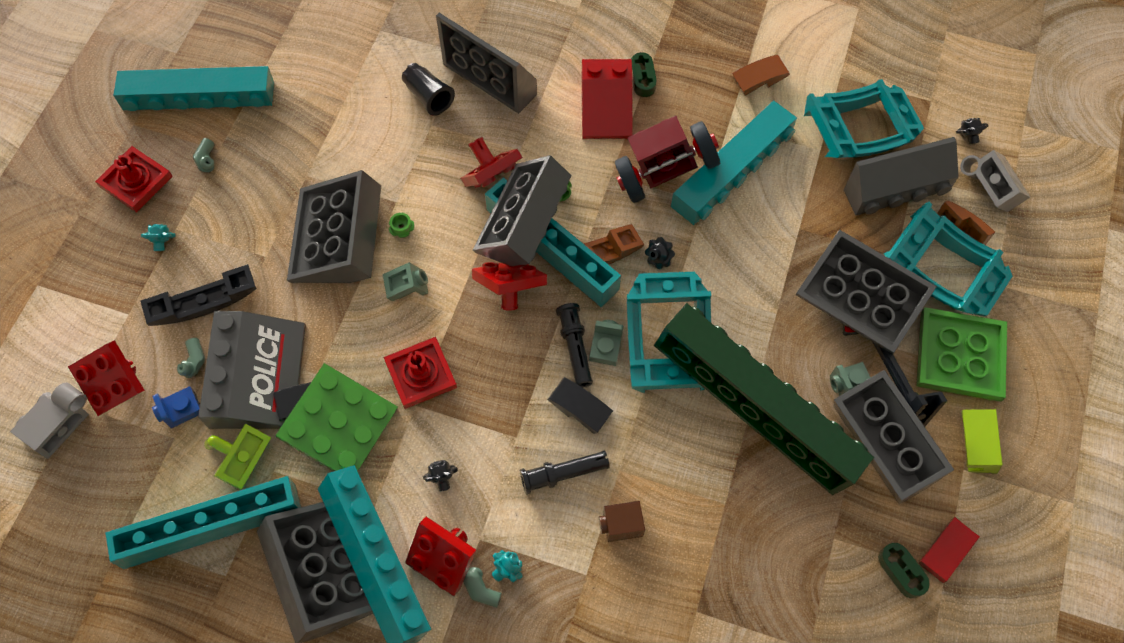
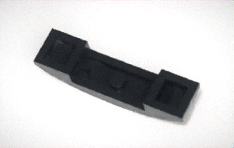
(200, 301)

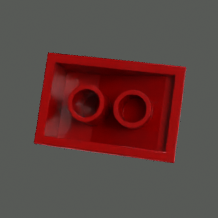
(606, 98)

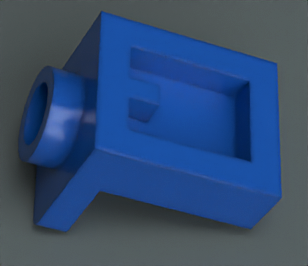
(176, 407)

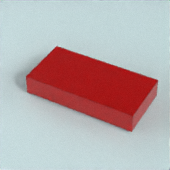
(949, 550)

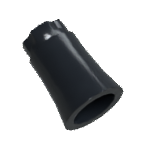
(429, 90)

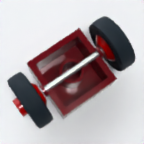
(664, 155)

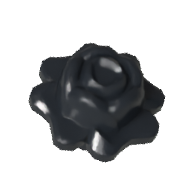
(972, 128)
(659, 253)
(439, 473)

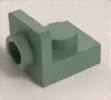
(405, 281)
(606, 342)
(846, 378)

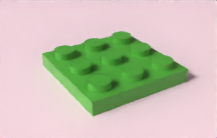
(962, 354)
(336, 420)

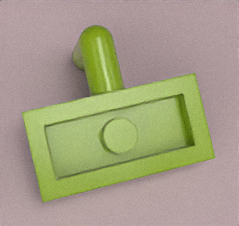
(240, 455)

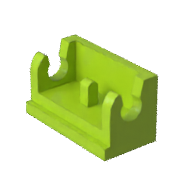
(982, 441)

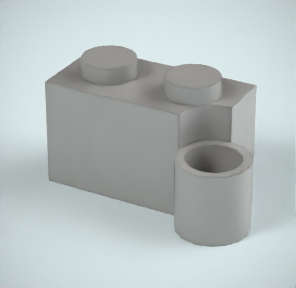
(997, 178)
(52, 419)

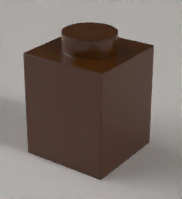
(622, 521)

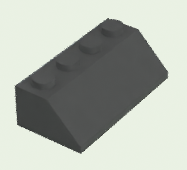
(903, 176)
(523, 211)
(894, 435)

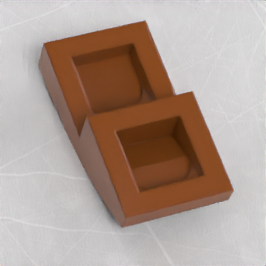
(761, 72)
(966, 222)
(617, 244)

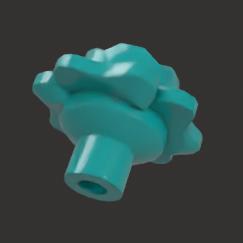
(158, 236)
(507, 566)

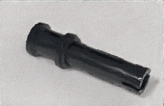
(572, 332)
(551, 474)

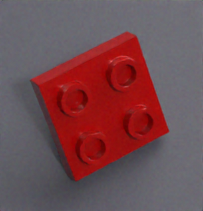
(489, 165)
(134, 179)
(508, 280)
(420, 372)
(106, 378)
(440, 555)

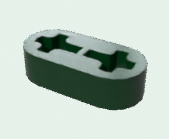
(647, 74)
(909, 567)

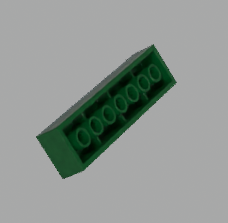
(763, 400)

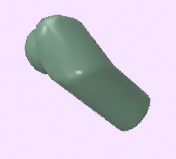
(201, 156)
(477, 589)

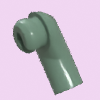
(195, 360)

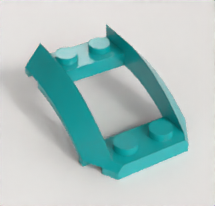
(827, 116)
(918, 236)
(661, 288)

